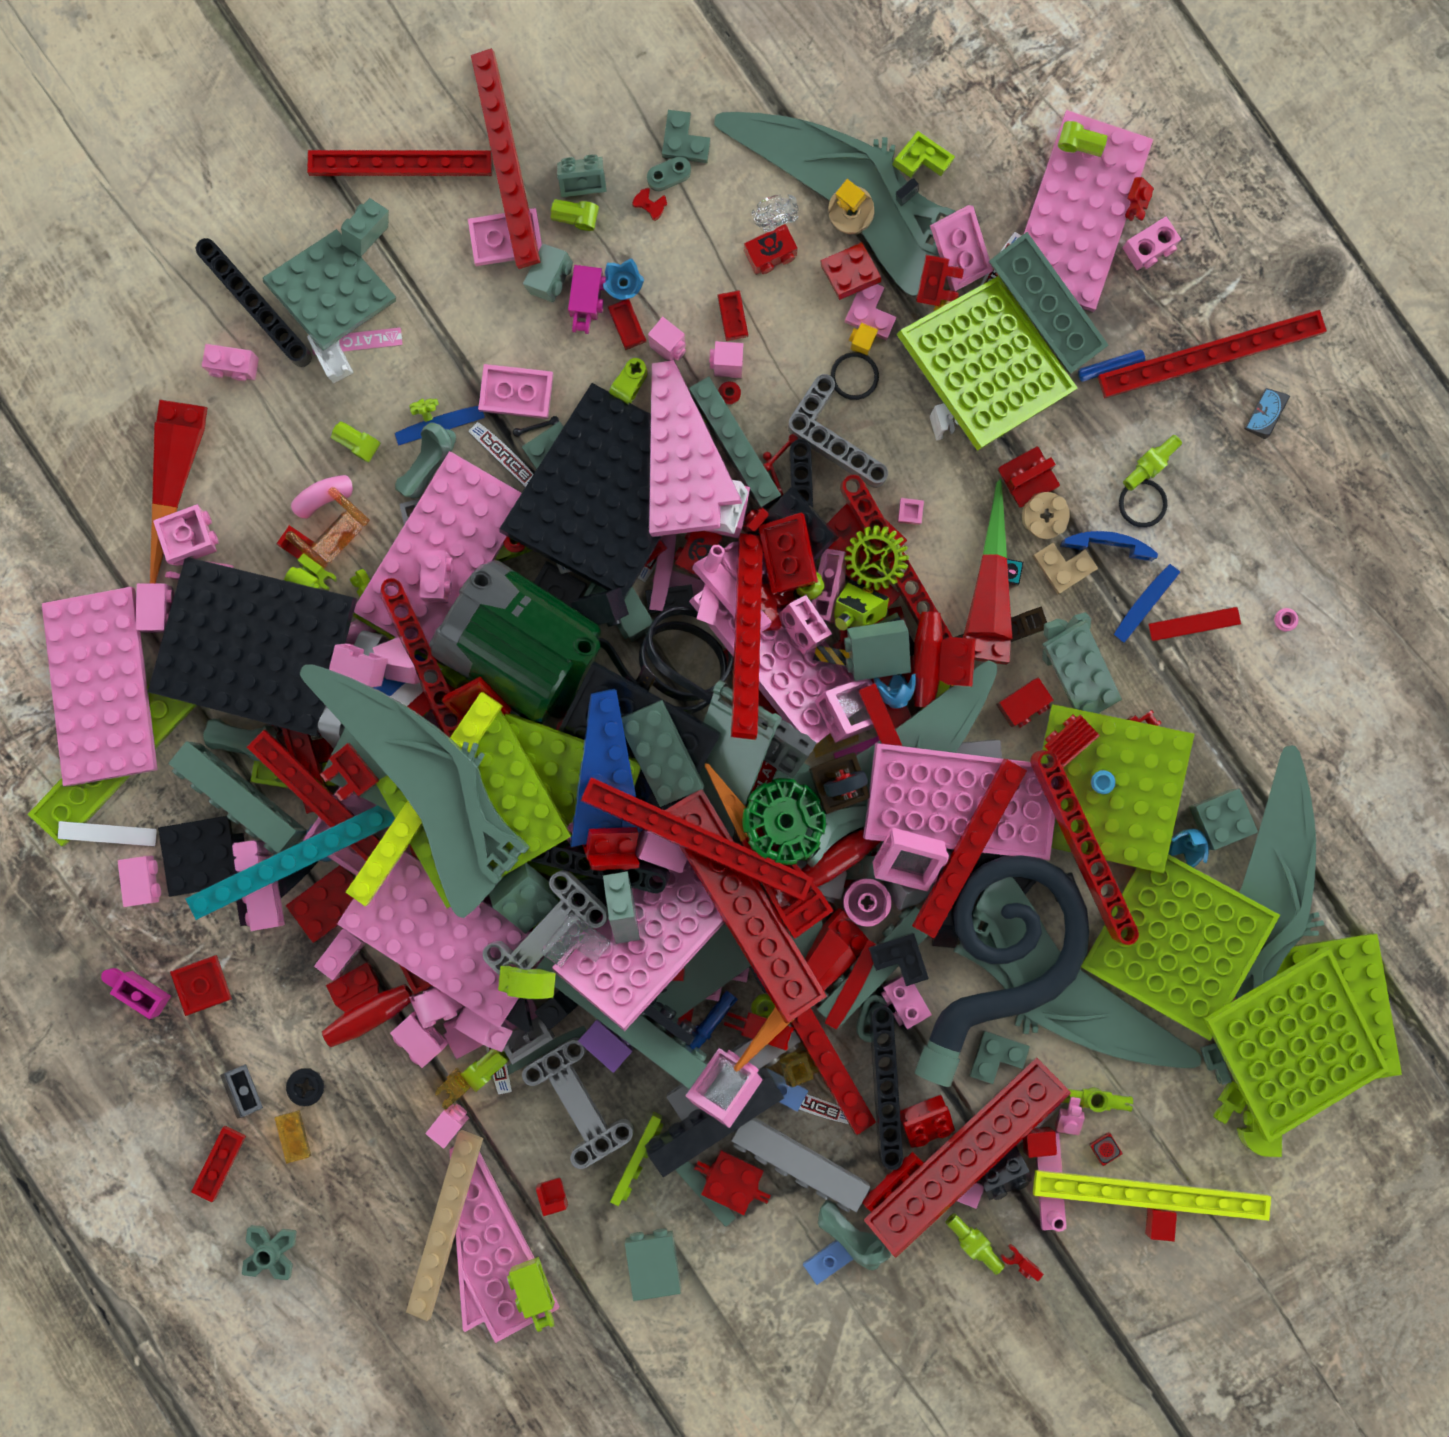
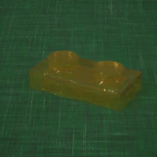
(292, 1136)

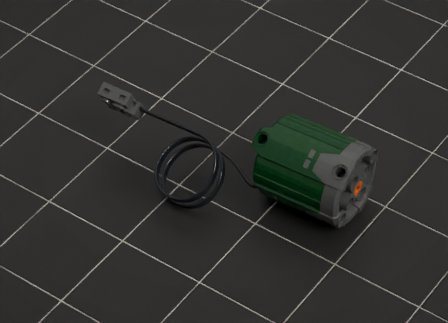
(541, 649)

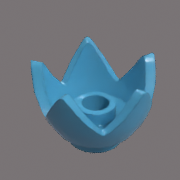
(626, 271)
(898, 691)
(1191, 844)

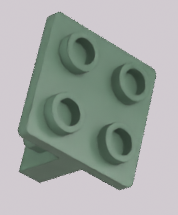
(581, 176)

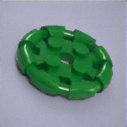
(770, 821)

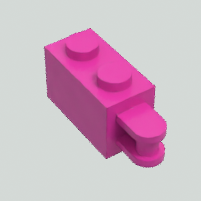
(585, 296)
(136, 992)

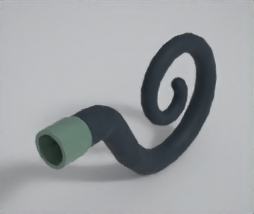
(940, 1055)

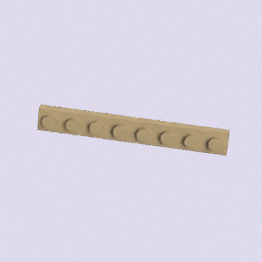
(444, 1225)

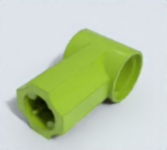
(1076, 138)
(580, 215)
(359, 443)
(481, 1071)

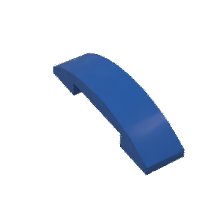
(1138, 549)

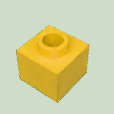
(849, 196)
(863, 338)

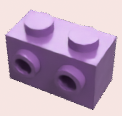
(606, 1045)

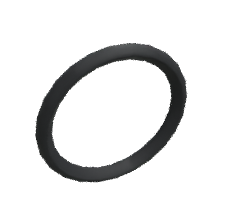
(870, 361)
(1148, 524)

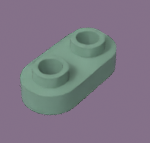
(669, 174)
(864, 1019)

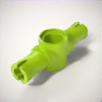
(1152, 462)
(1107, 1101)
(975, 1243)

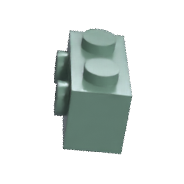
(364, 226)
(547, 277)

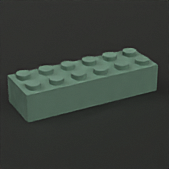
(237, 797)

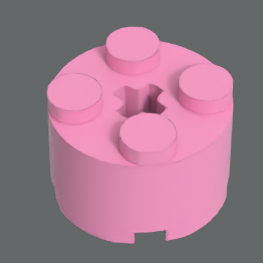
(874, 912)
(433, 1006)

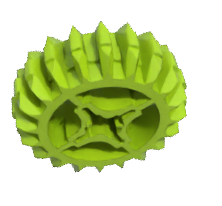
(870, 549)

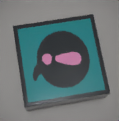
(1014, 571)

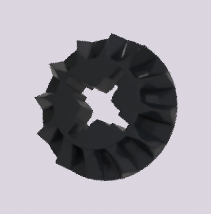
(296, 1092)

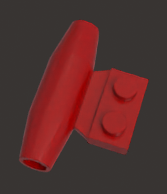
(939, 659)
(840, 857)
(363, 1004)

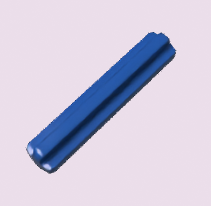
(1109, 365)

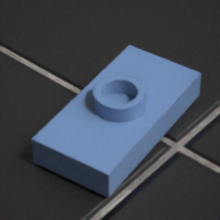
(792, 1095)
(827, 1261)

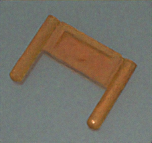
(336, 536)

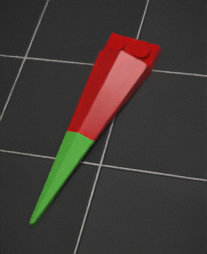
(990, 608)

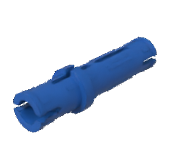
(713, 1019)

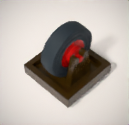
(840, 783)

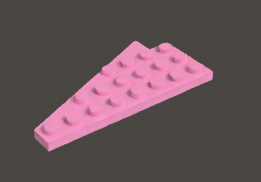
(685, 466)
(486, 1250)

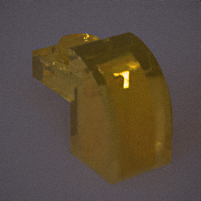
(797, 1068)

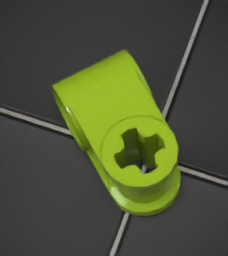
(628, 384)

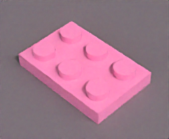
(492, 239)
(962, 242)
(515, 391)

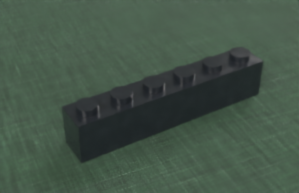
(700, 1130)

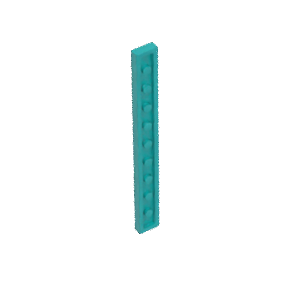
(289, 861)

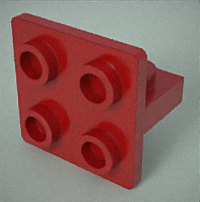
(1029, 475)
(612, 848)
(927, 1121)

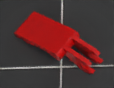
(754, 1023)

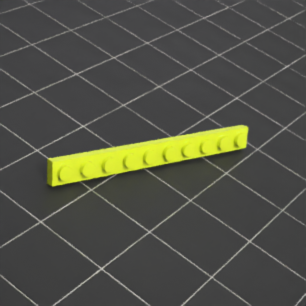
(407, 821)
(1151, 1195)

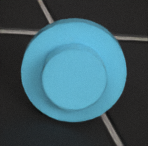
(1103, 782)

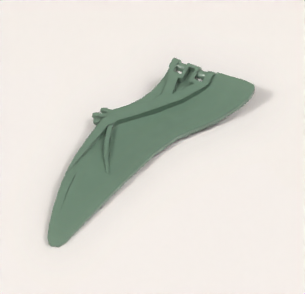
(824, 162)
(936, 727)
(435, 779)
(1283, 867)
(1085, 1009)

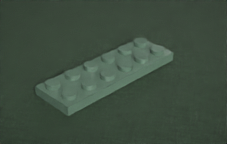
(1048, 303)

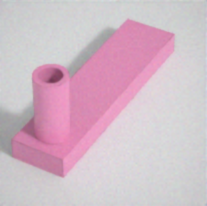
(721, 581)
(1052, 1209)

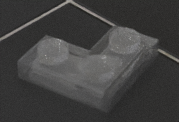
(574, 935)

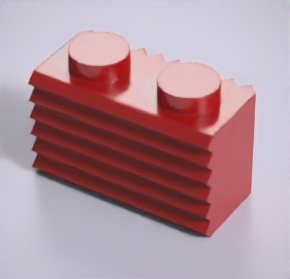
(1071, 740)

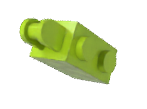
(532, 1292)

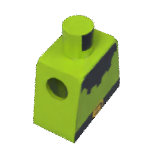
(859, 606)

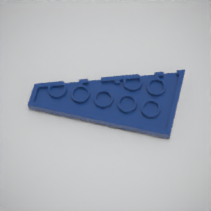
(604, 760)

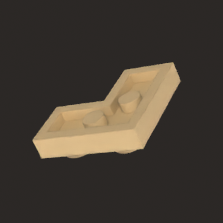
(1063, 573)

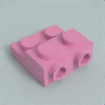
(186, 534)

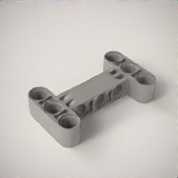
(529, 950)
(578, 1104)

